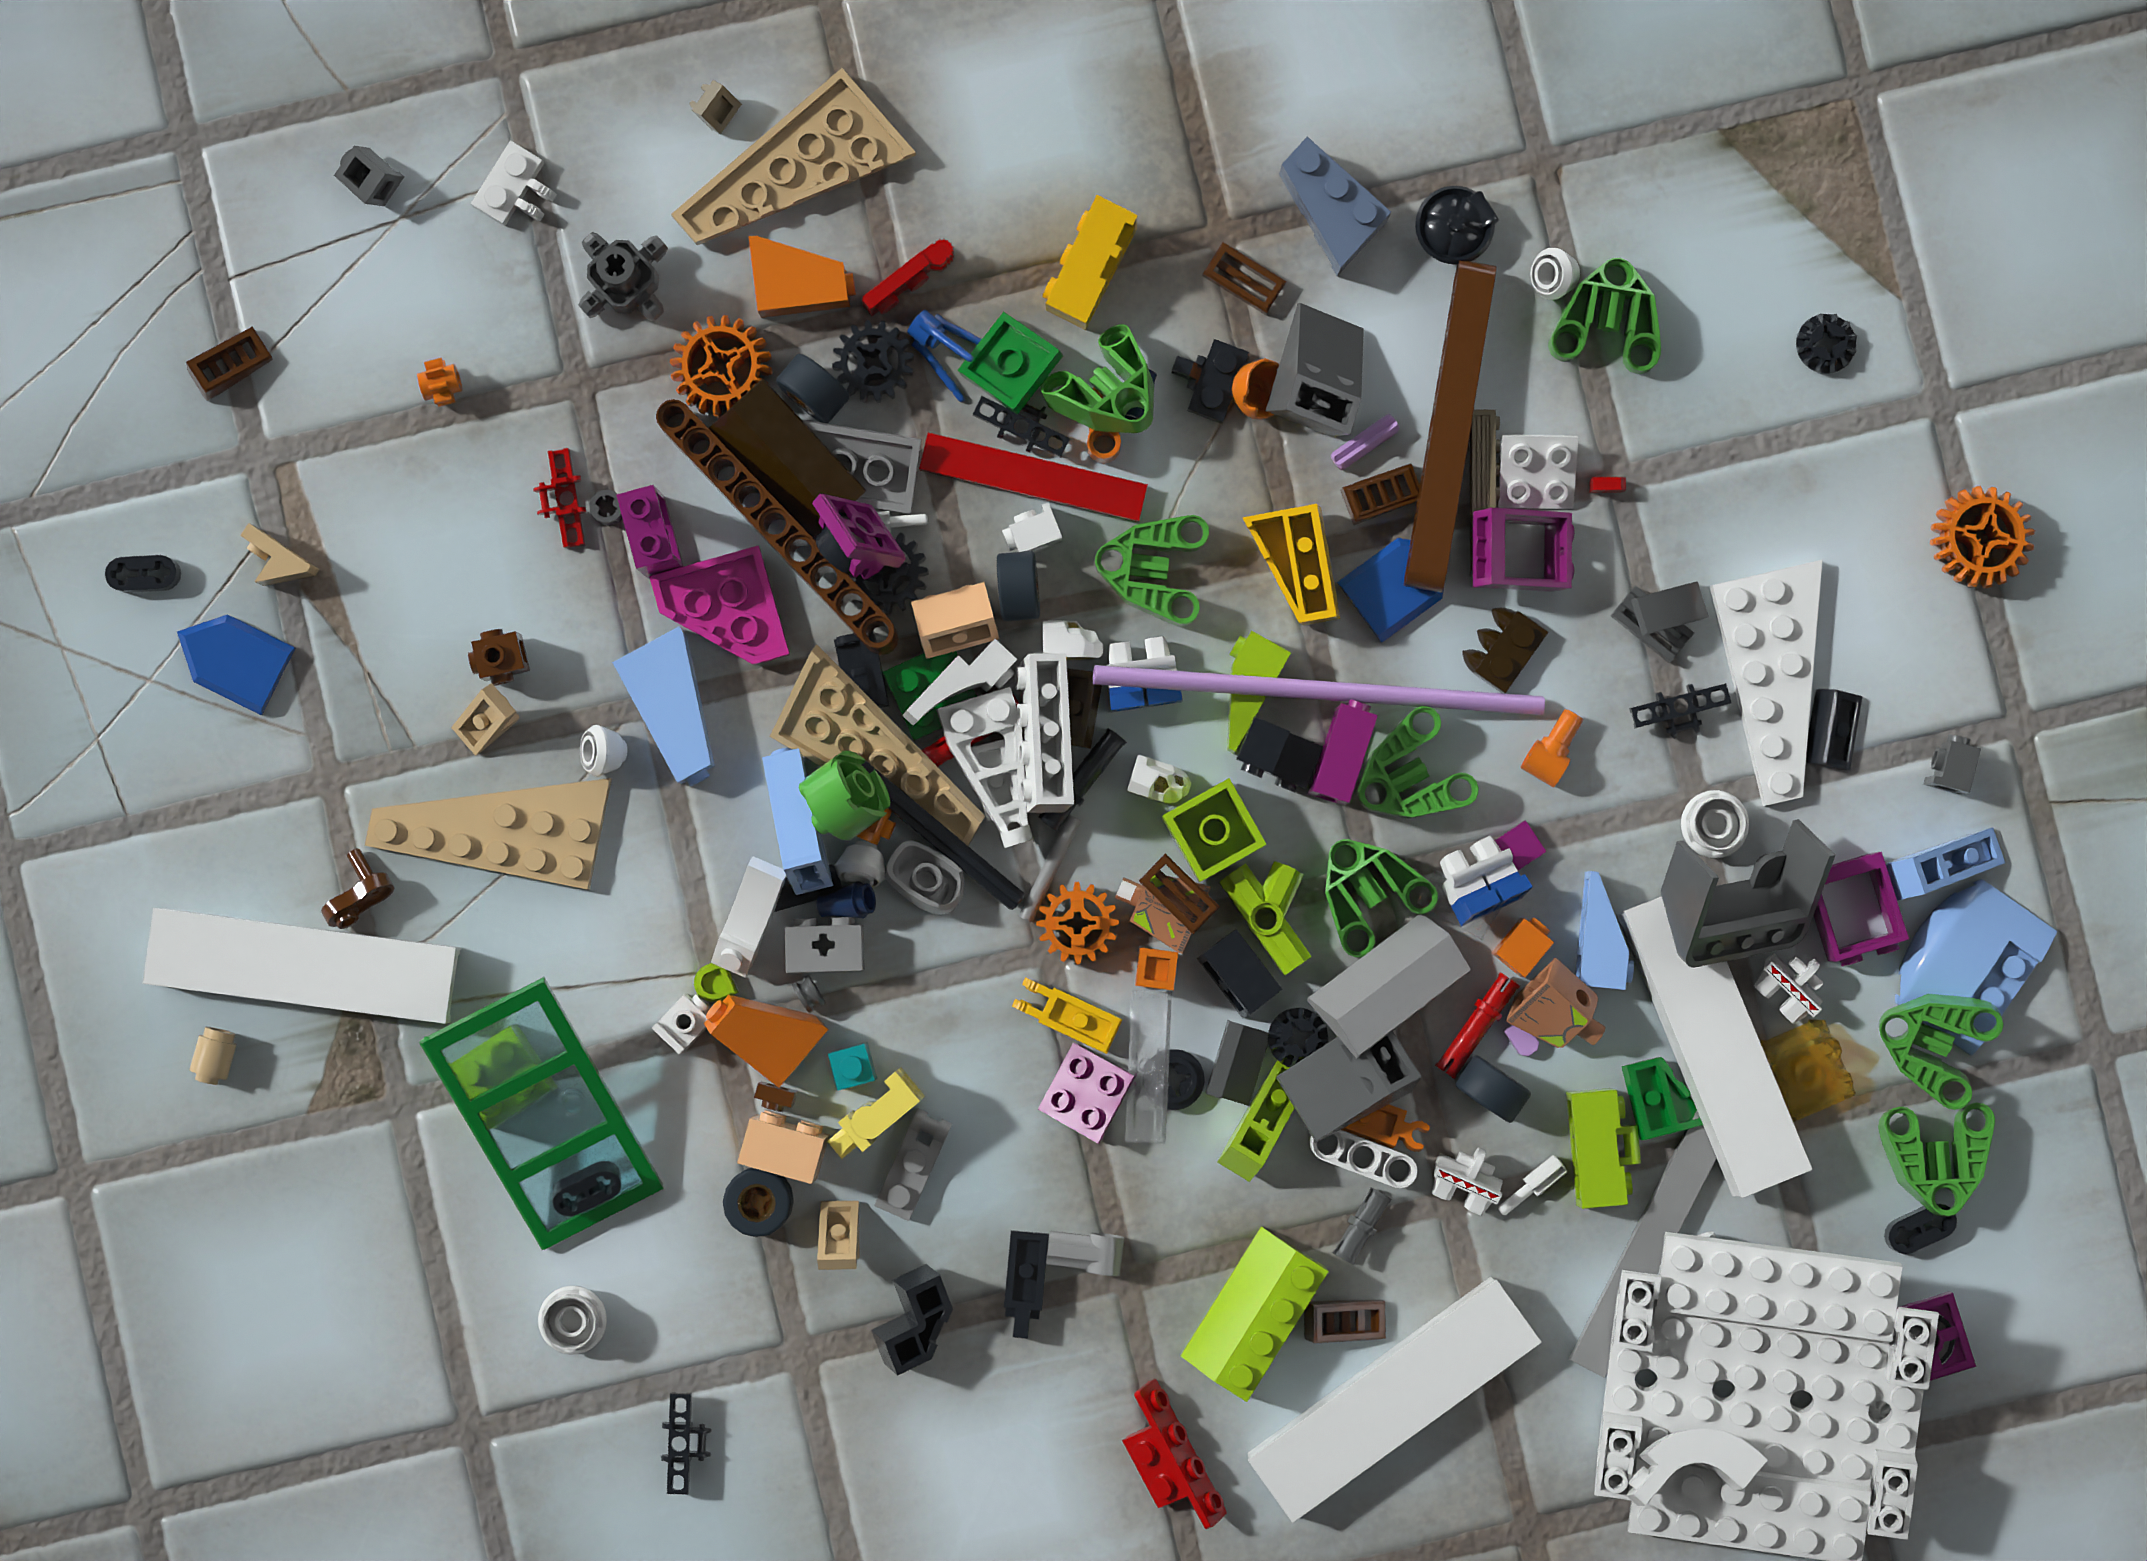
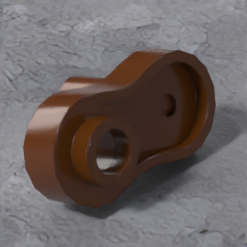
(372, 889)

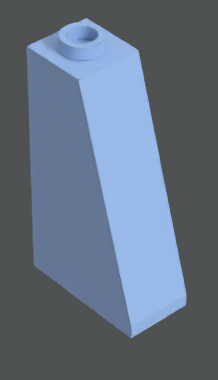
(668, 699)
(798, 840)

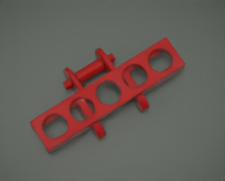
(562, 510)

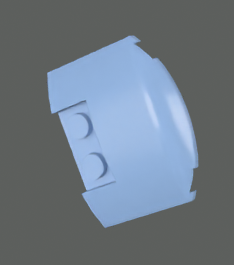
(1977, 949)

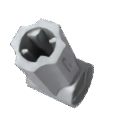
(1094, 1252)

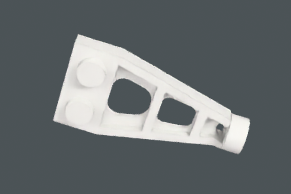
(976, 718)

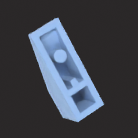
(1944, 864)
(1601, 946)

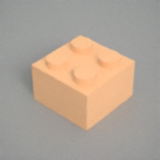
(784, 1147)

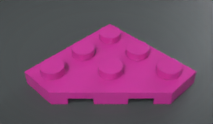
(726, 603)

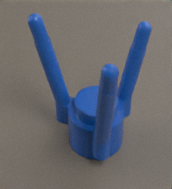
(931, 331)

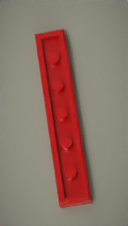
(1033, 477)

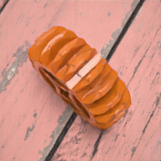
(704, 338)
(1986, 521)

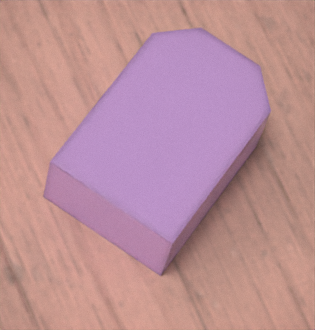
(1523, 1042)

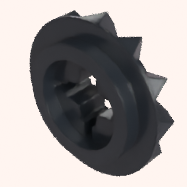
(1817, 357)
(1282, 1028)
(1192, 1086)

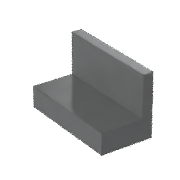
(1237, 1063)

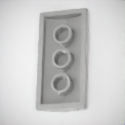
(878, 460)
(1390, 984)

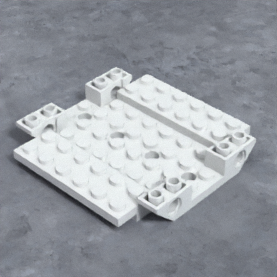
(1771, 1328)

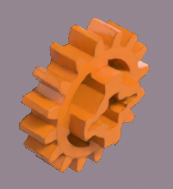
(1077, 905)

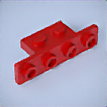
(1168, 1459)

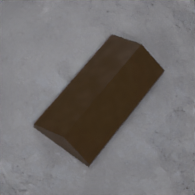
(784, 454)

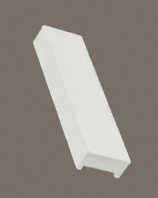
(301, 965)
(1717, 1057)
(1392, 1398)

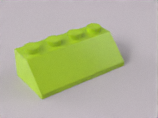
(1254, 1313)

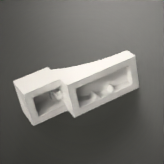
(988, 669)
(749, 917)

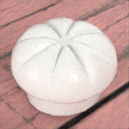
(1715, 824)
(572, 1320)

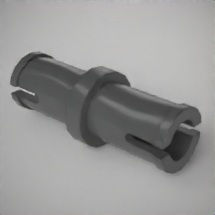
(1361, 1225)

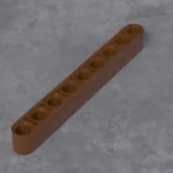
(1450, 426)
(767, 511)

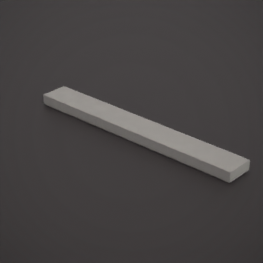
(1644, 1250)

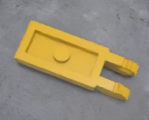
(1072, 1016)

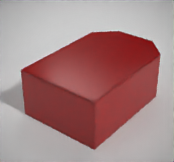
(1607, 484)

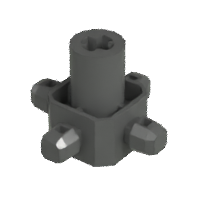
(633, 286)

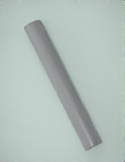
(1049, 868)

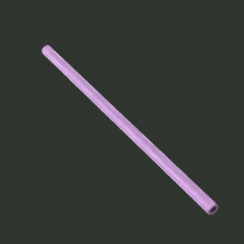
(1317, 690)

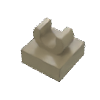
(715, 106)

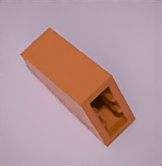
(797, 280)
(764, 1034)

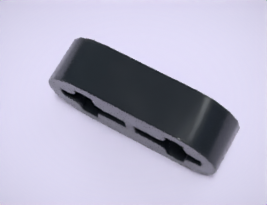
(144, 582)
(586, 1188)
(1924, 1236)

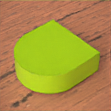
(714, 983)

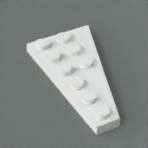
(1770, 652)

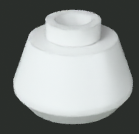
(1554, 273)
(602, 750)
(861, 863)

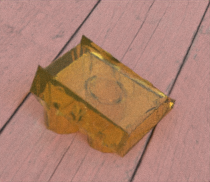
(1808, 1068)

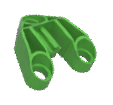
(1641, 320)
(1108, 414)
(1157, 536)
(1429, 800)
(1395, 872)
(1945, 1011)
(1969, 1155)

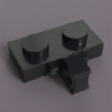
(1211, 379)

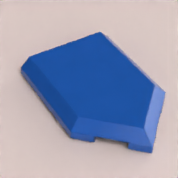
(1380, 593)
(235, 660)

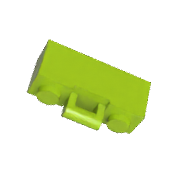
(1593, 1132)

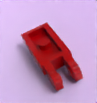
(910, 275)

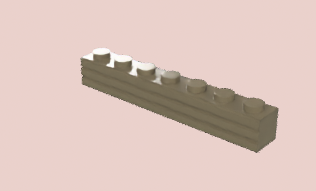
(1483, 465)

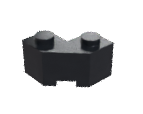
(1279, 754)
(913, 1336)

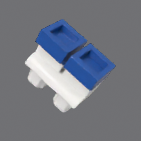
(1158, 658)
(1484, 885)

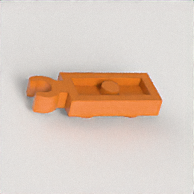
(1388, 1126)

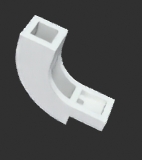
(1717, 1450)

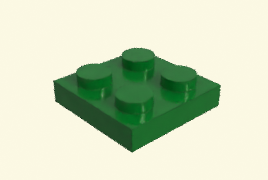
(1010, 363)
(912, 679)

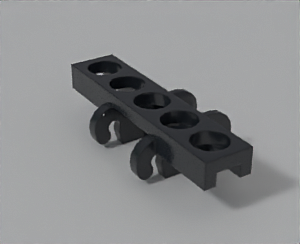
(1010, 420)
(1693, 708)
(684, 1455)

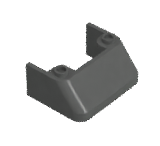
(1748, 915)

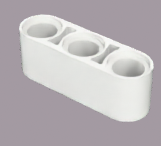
(1378, 1167)

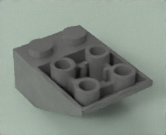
(1319, 373)
(1337, 1089)

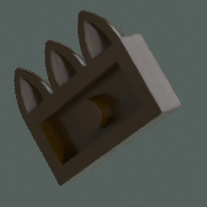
(1506, 650)
(1083, 706)

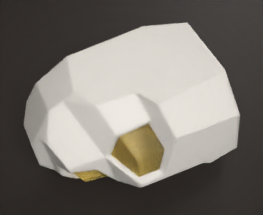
(1072, 639)
(1158, 781)

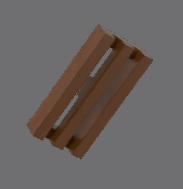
(1235, 290)
(1202, 916)

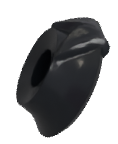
(1455, 224)

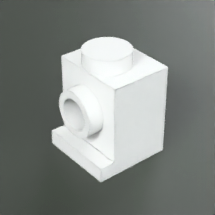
(1033, 531)
(672, 1033)

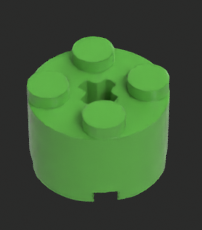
(844, 796)

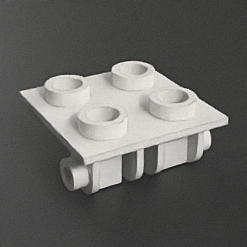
(1538, 471)

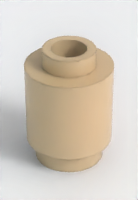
(213, 1055)

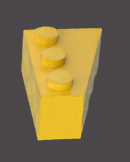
(1090, 262)
(1299, 558)

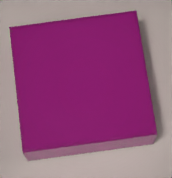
(1522, 843)

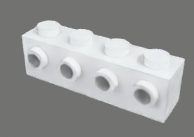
(1045, 733)

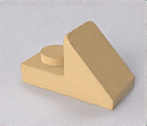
(282, 565)
(485, 719)
(838, 1235)

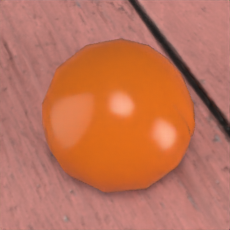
(1253, 387)

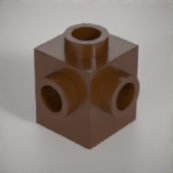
(512, 656)

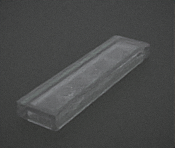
(1150, 1065)

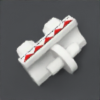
(1802, 998)
(1470, 1175)

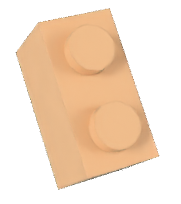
(955, 620)

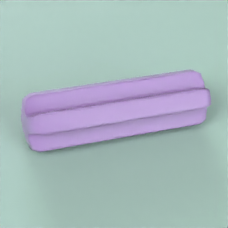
(1365, 442)

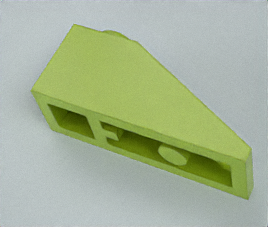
(1253, 658)
(1258, 1128)

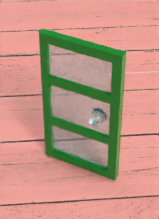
(538, 1107)

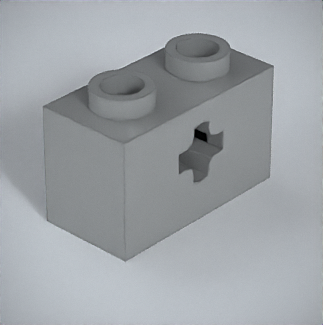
(803, 956)

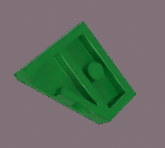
(1658, 1099)

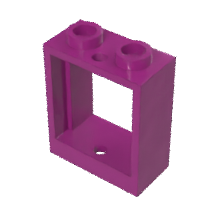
(646, 523)
(1490, 549)
(1343, 752)
(1890, 910)

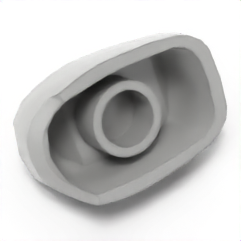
(925, 877)

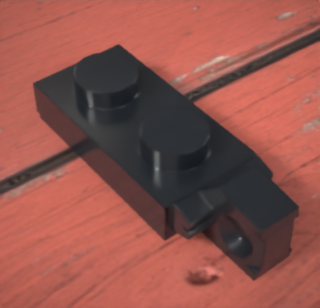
(1025, 1279)

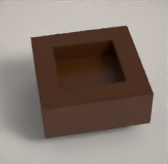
(774, 1097)

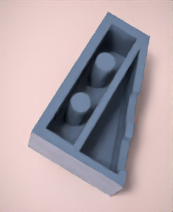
(1333, 203)

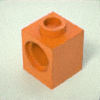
(1523, 946)
(1156, 968)

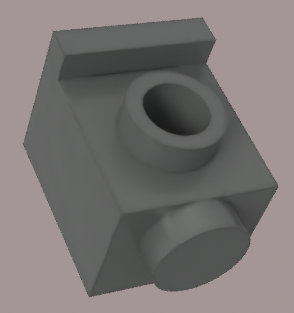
(368, 176)
(1954, 765)

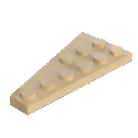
(812, 150)
(834, 715)
(521, 832)

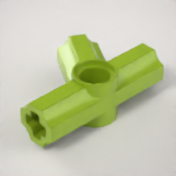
(1276, 897)

